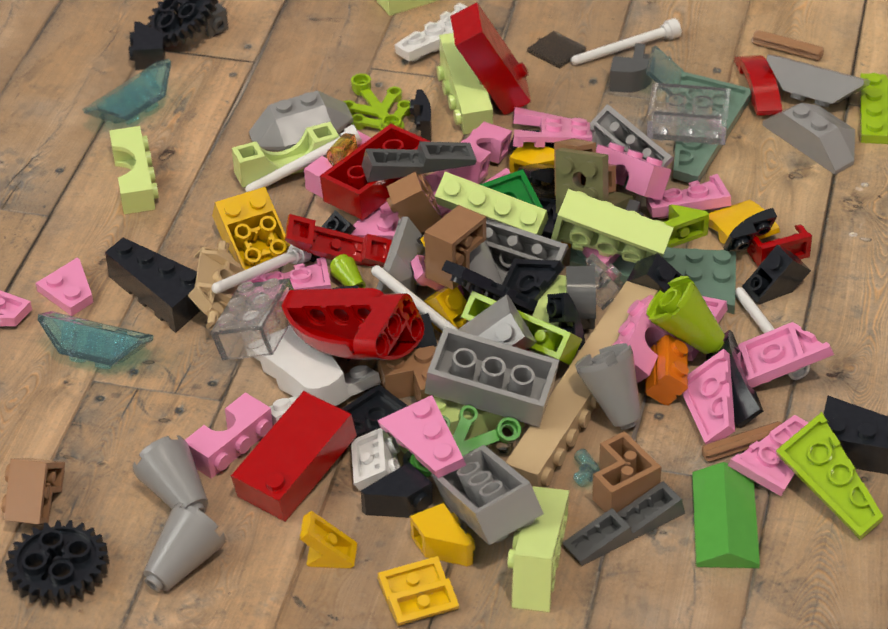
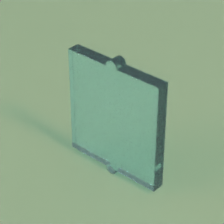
(662, 68)

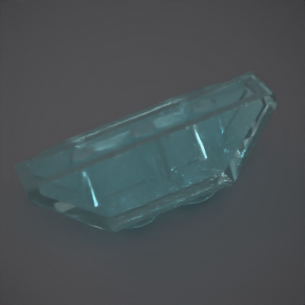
(133, 96)
(91, 340)

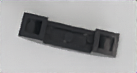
(745, 399)

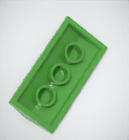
(724, 518)

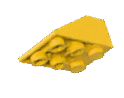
(250, 227)

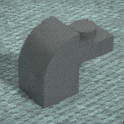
(629, 73)
(582, 290)

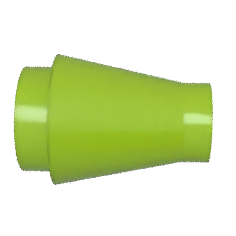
(346, 271)

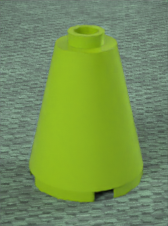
(686, 316)

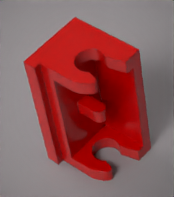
(797, 244)

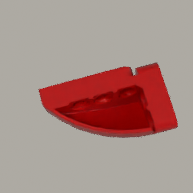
(355, 322)

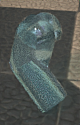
(587, 467)

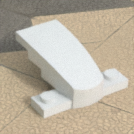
(309, 370)

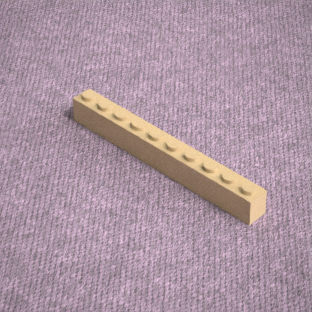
(571, 400)

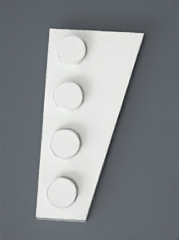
(427, 41)

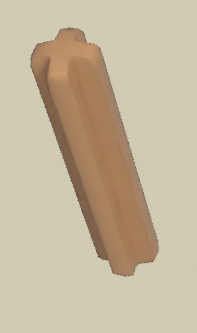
(787, 45)
(736, 443)

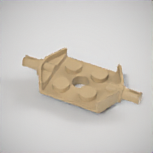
(213, 267)

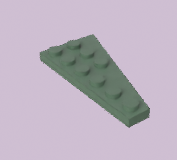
(693, 158)
(709, 269)

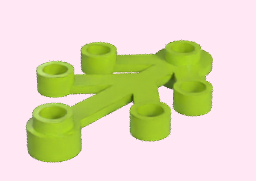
(362, 87)

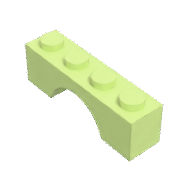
(254, 162)
(136, 186)
(490, 203)

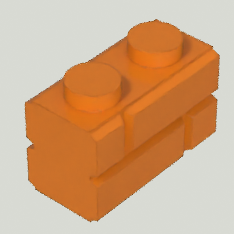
(669, 371)

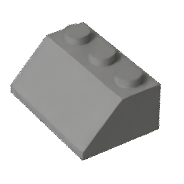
(501, 324)

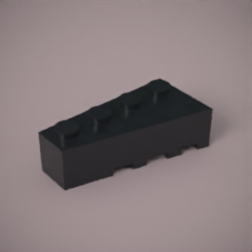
(154, 280)
(860, 433)

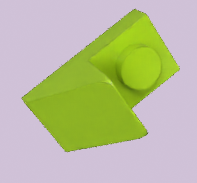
(687, 224)

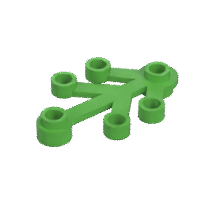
(473, 443)

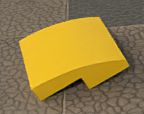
(730, 217)
(417, 591)

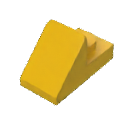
(326, 543)

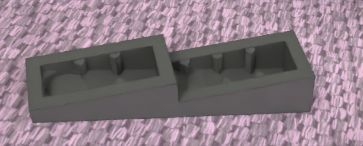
(429, 157)
(616, 529)

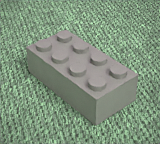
(491, 376)
(489, 495)

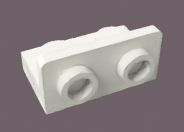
(373, 457)

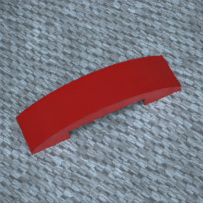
(761, 82)
(330, 243)

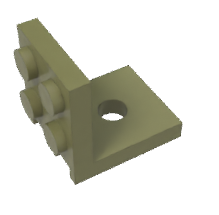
(594, 168)

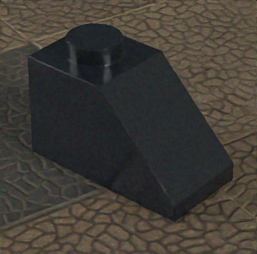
(398, 494)

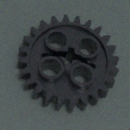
(181, 18)
(57, 562)

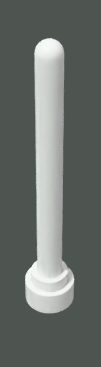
(670, 29)
(299, 163)
(294, 255)
(399, 288)
(764, 324)

